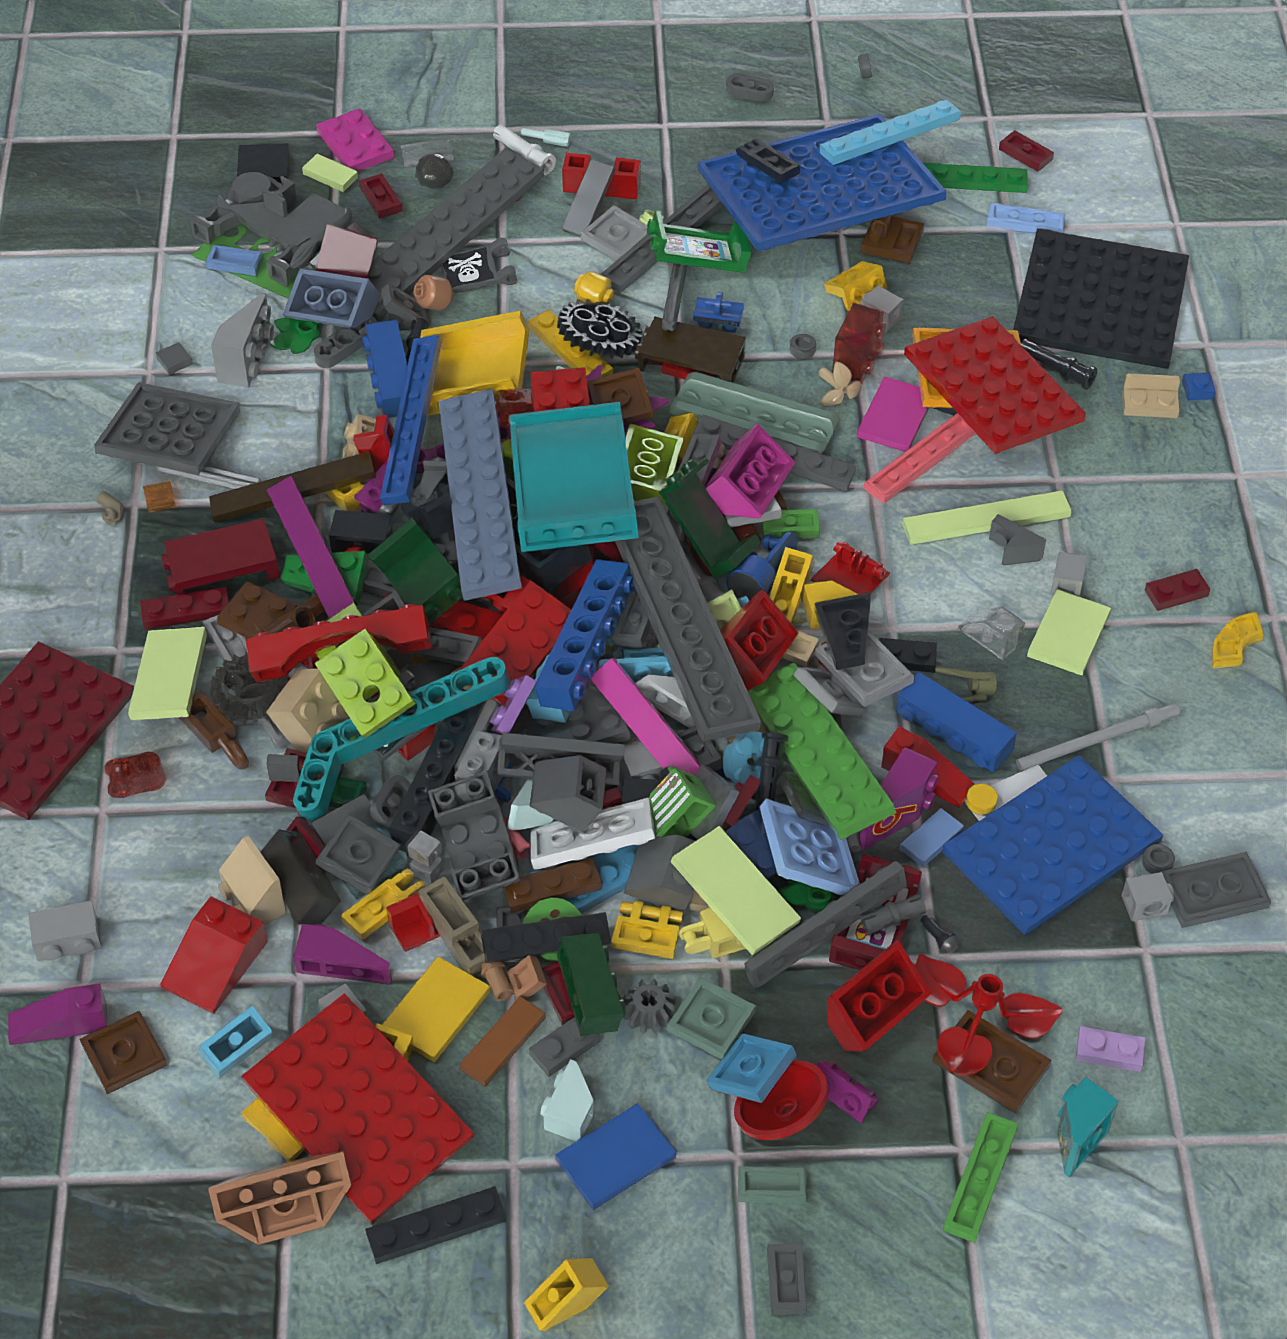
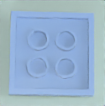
(808, 850)

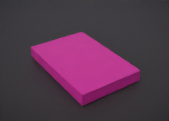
(893, 415)

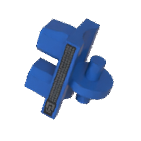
(718, 311)

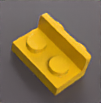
(856, 282)

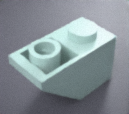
(571, 1105)

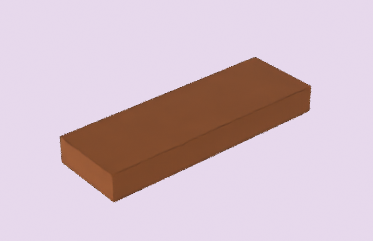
(502, 1041)

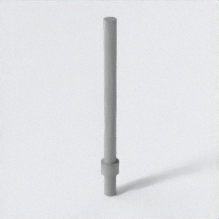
(1149, 719)

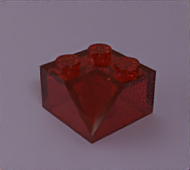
(860, 341)

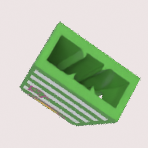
(679, 802)

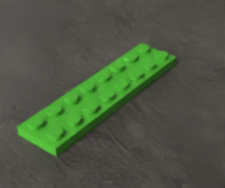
(821, 754)

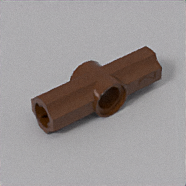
(301, 616)

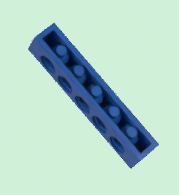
(584, 635)

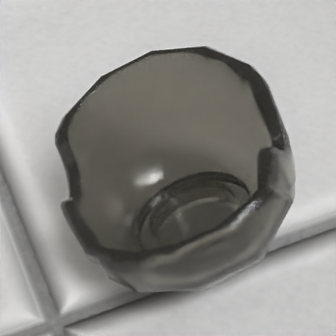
(434, 171)

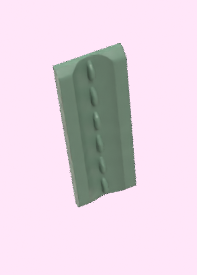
(745, 407)

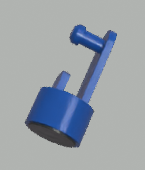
(759, 573)

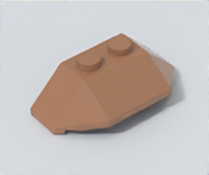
(282, 1198)

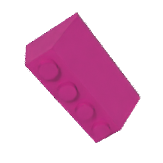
(749, 475)

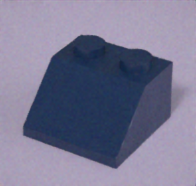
(752, 840)

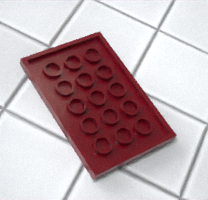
(48, 721)

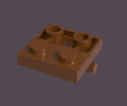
(892, 238)

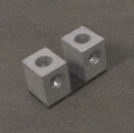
(422, 856)

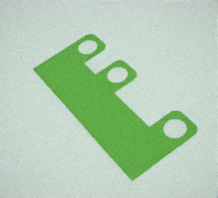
(262, 278)

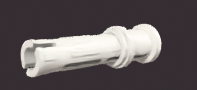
(529, 151)

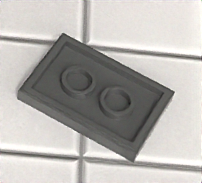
(1216, 889)

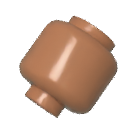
(433, 292)

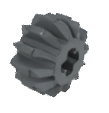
(649, 1006)

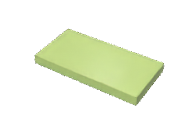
(168, 673)
(735, 890)

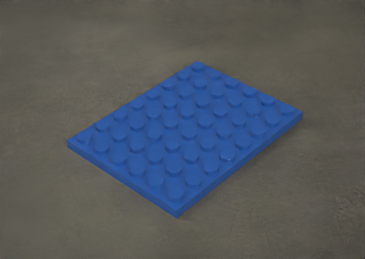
(822, 194)

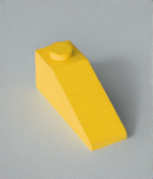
(790, 580)

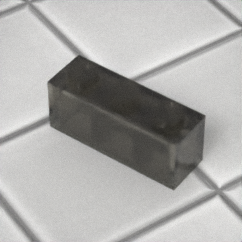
(302, 882)

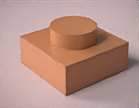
(526, 977)

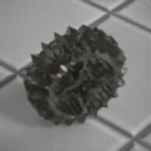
(251, 697)

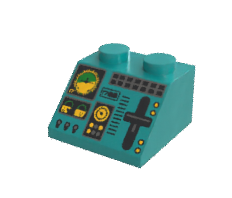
(1083, 1122)

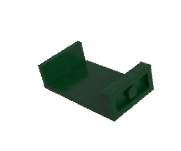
(704, 521)
(418, 570)

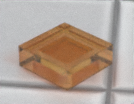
(159, 496)

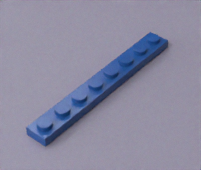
(411, 420)

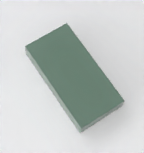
(772, 1184)

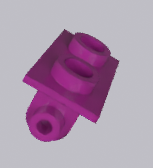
(370, 493)
(850, 1097)

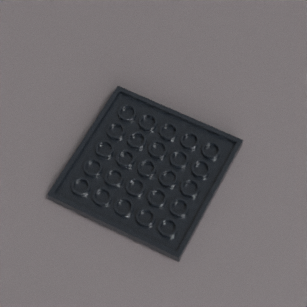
(1102, 298)

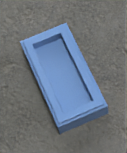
(234, 260)
(930, 837)

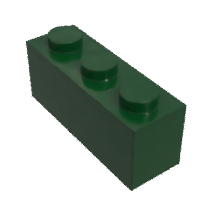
(590, 984)

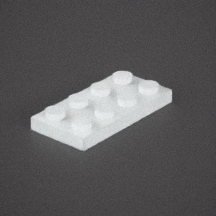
(608, 832)

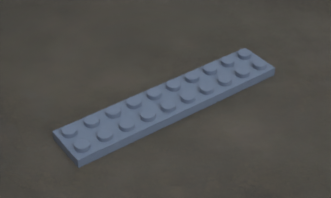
(479, 495)

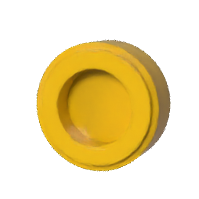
(982, 799)

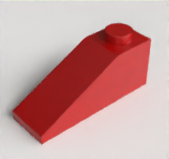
(952, 783)

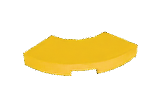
(1234, 638)

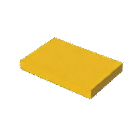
(438, 1007)

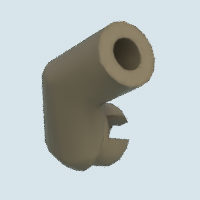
(113, 509)

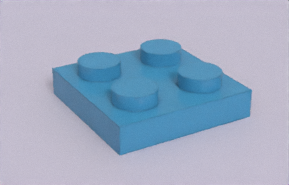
(751, 1067)

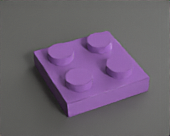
(517, 694)

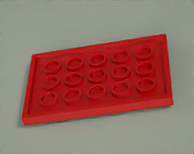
(994, 384)
(354, 1093)

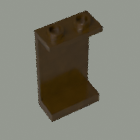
(692, 348)

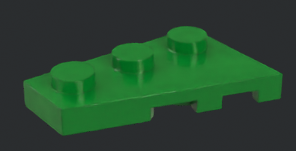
(350, 564)

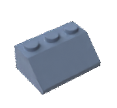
(331, 299)

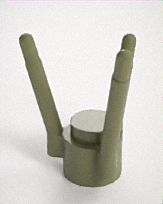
(979, 682)

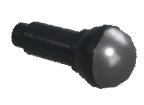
(946, 941)

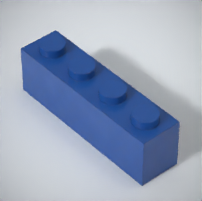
(388, 362)
(956, 722)

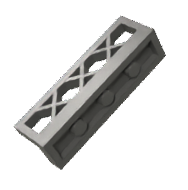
(556, 748)

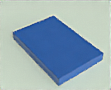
(615, 1156)

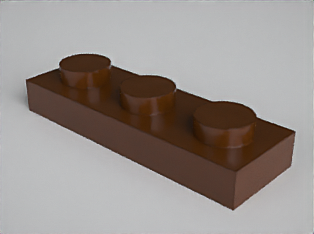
(557, 882)

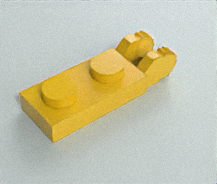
(371, 910)

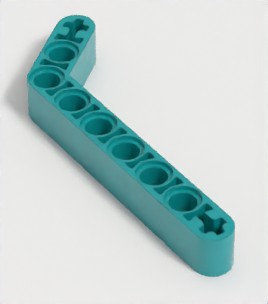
(401, 726)

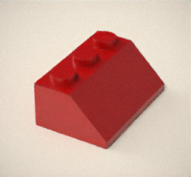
(875, 999)

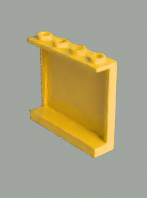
(479, 356)

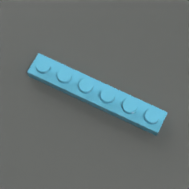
(889, 132)

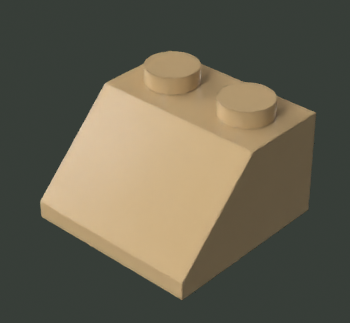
(251, 883)

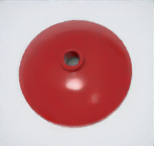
(788, 1106)

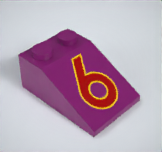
(911, 791)

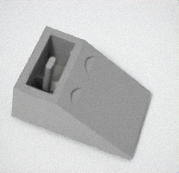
(242, 343)

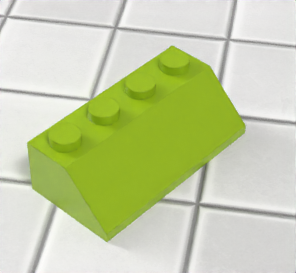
(650, 460)

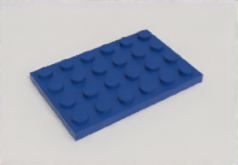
(1051, 844)

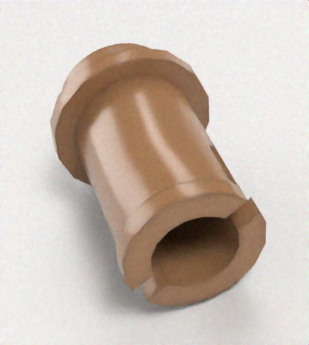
(497, 980)

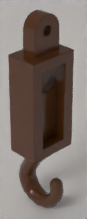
(215, 730)

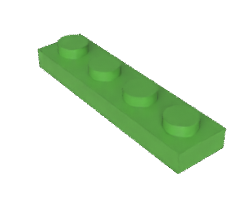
(980, 1177)

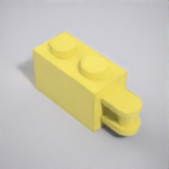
(716, 936)

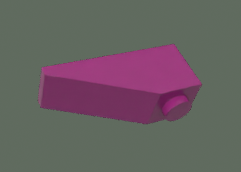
(332, 954)
(60, 1015)

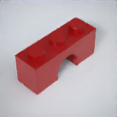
(623, 184)

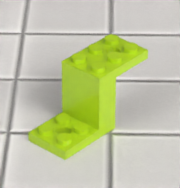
(358, 672)

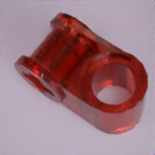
(136, 773)

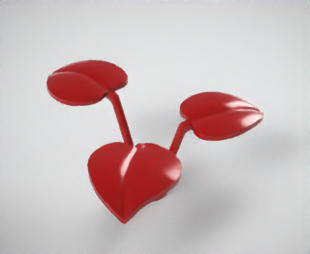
(963, 1050)

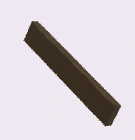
(309, 482)

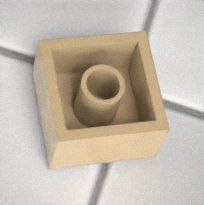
(306, 708)

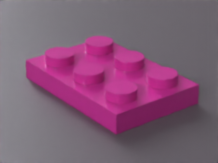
(355, 140)

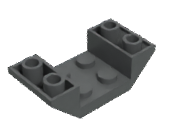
(475, 836)

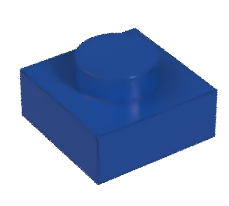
(1198, 386)

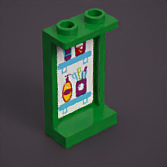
(699, 246)

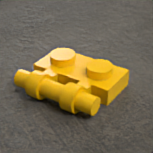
(647, 936)

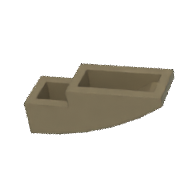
(454, 924)

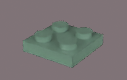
(711, 1018)

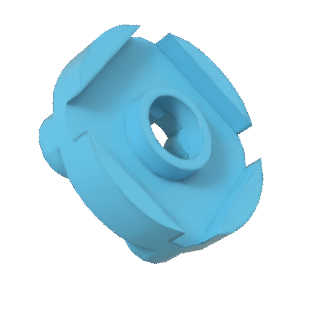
(736, 755)

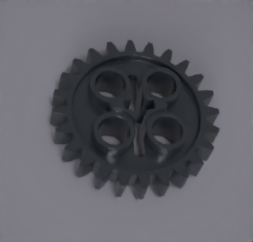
(599, 328)

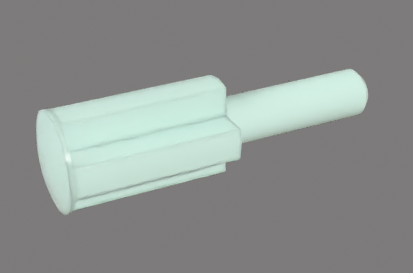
(549, 136)

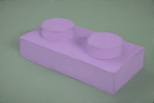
(1110, 1049)

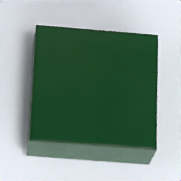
(346, 791)

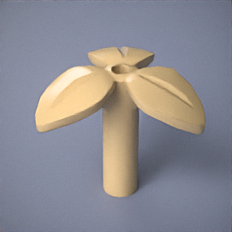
(839, 380)

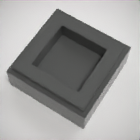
(174, 358)
(283, 767)

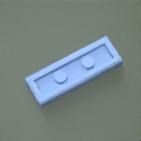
(1024, 218)

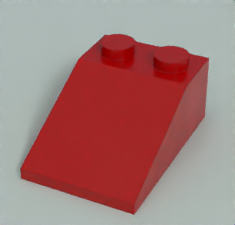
(758, 638)
(214, 954)

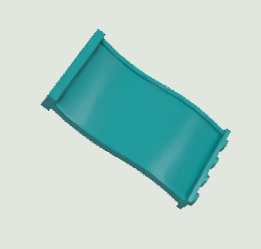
(572, 477)

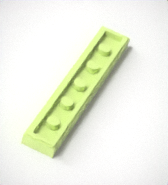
(979, 517)

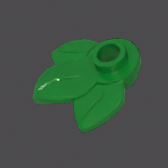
(295, 334)
(804, 895)

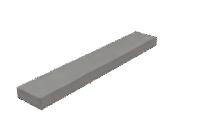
(231, 643)

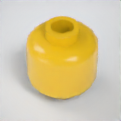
(593, 287)

